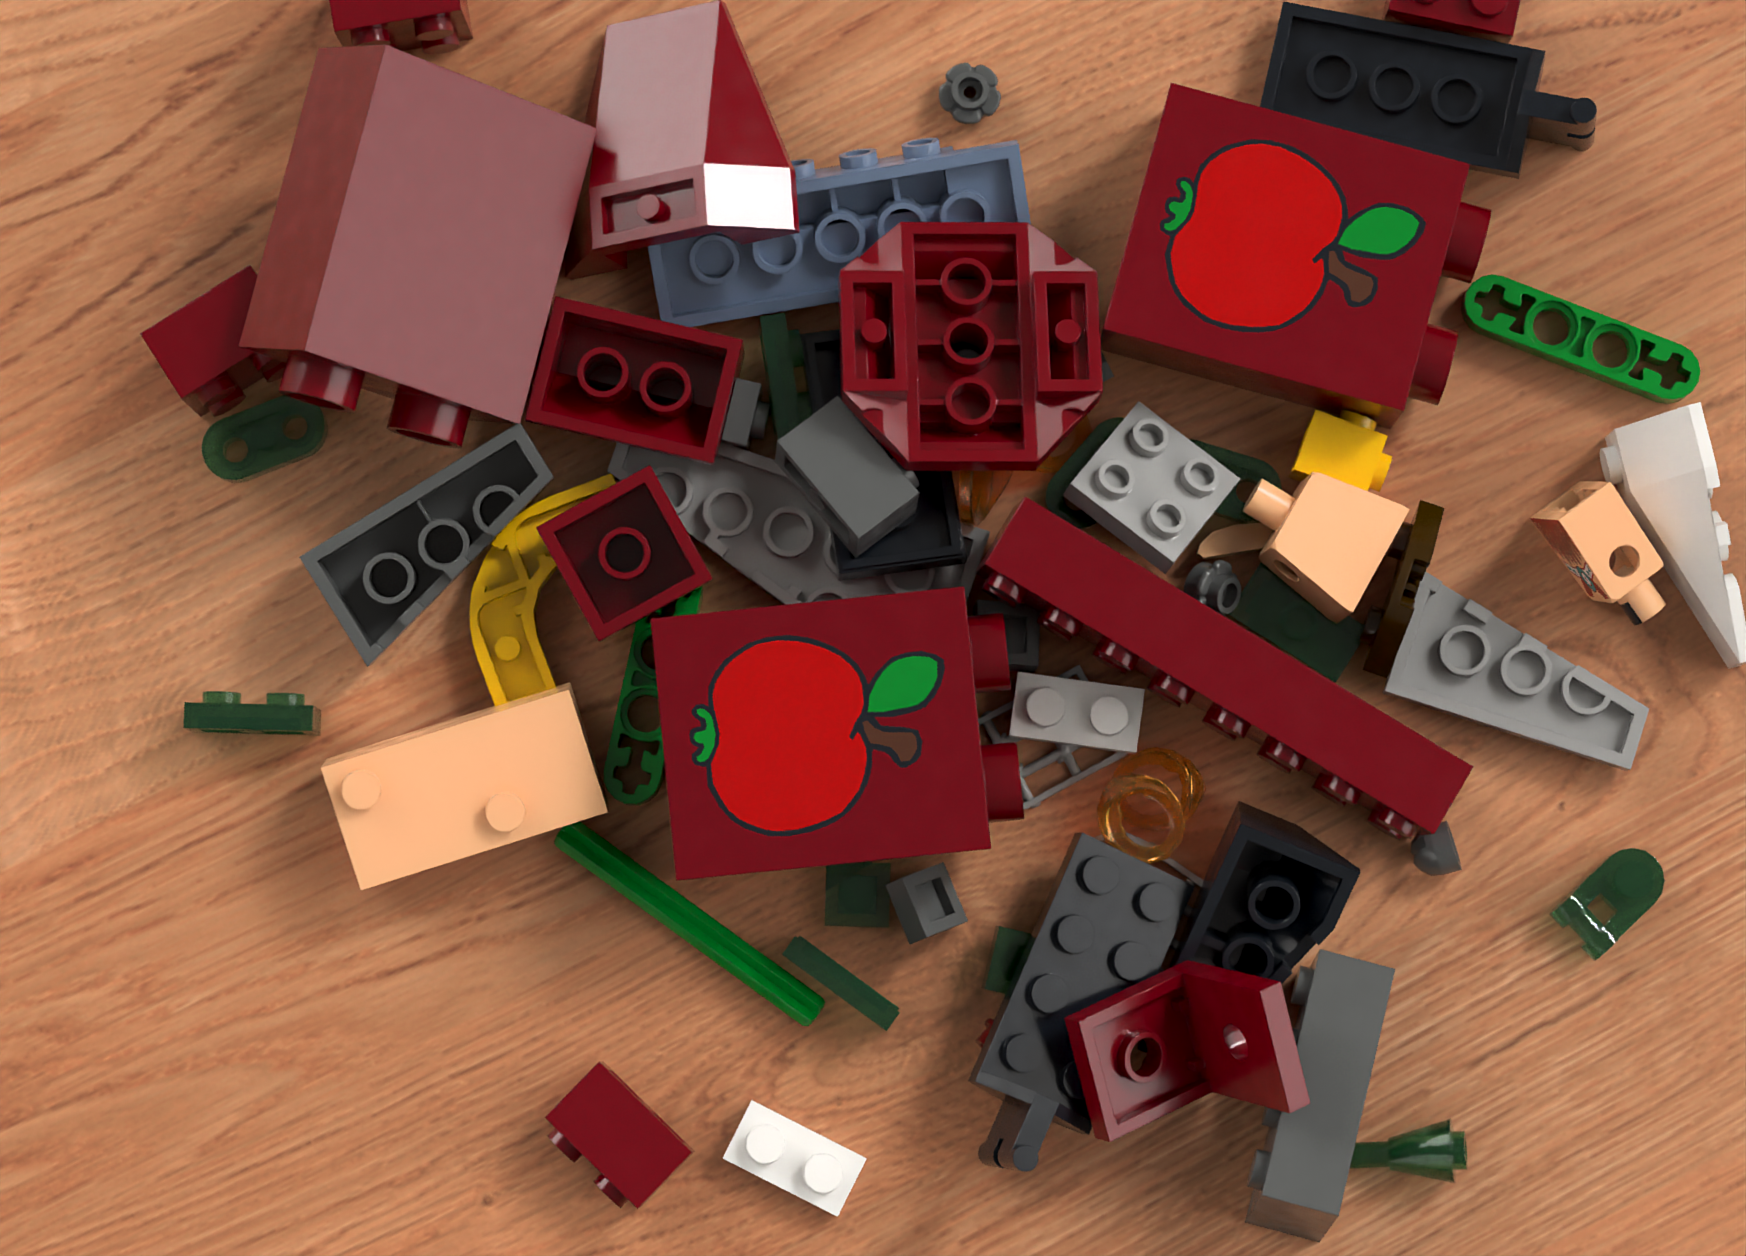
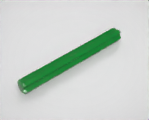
(690, 922)

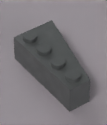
(416, 545)
(1309, 1152)

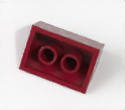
(635, 380)

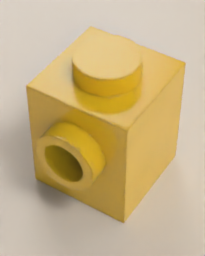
(1343, 449)

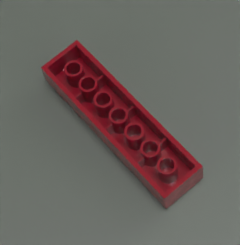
(1222, 670)

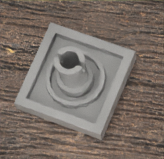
(1151, 487)

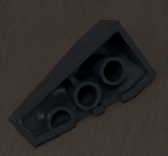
(1265, 898)

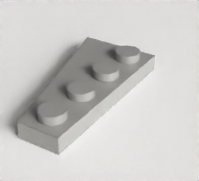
(1496, 676)

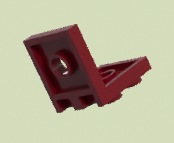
(1202, 1036)

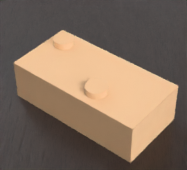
(465, 786)

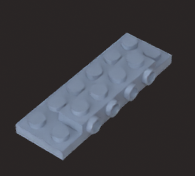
(839, 218)

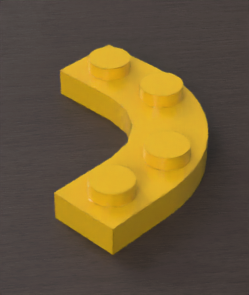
(508, 595)

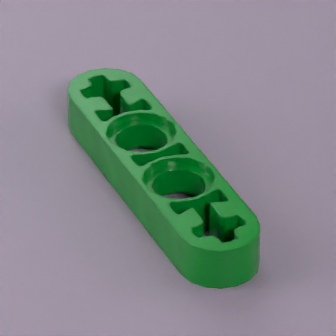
(1577, 347)
(640, 682)

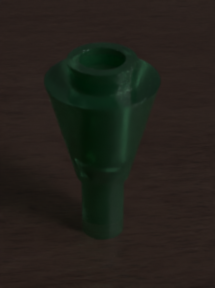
(1424, 1152)

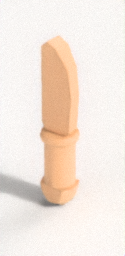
(1234, 541)

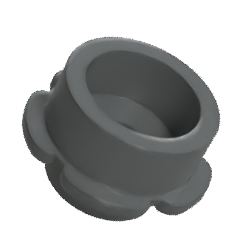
(973, 109)
(1214, 586)

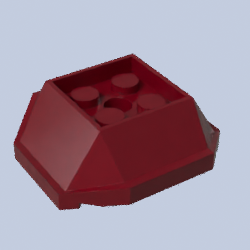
(983, 286)

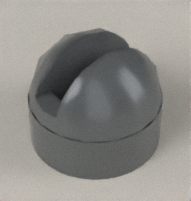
(1436, 852)

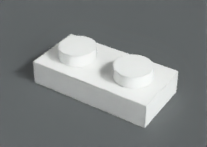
(1076, 713)
(794, 1158)

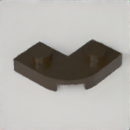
(1387, 625)

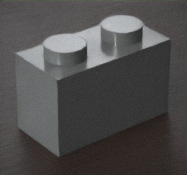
(847, 476)

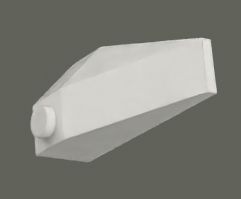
(1667, 481)

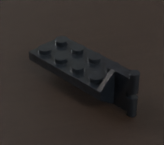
(1420, 88)
(1095, 936)

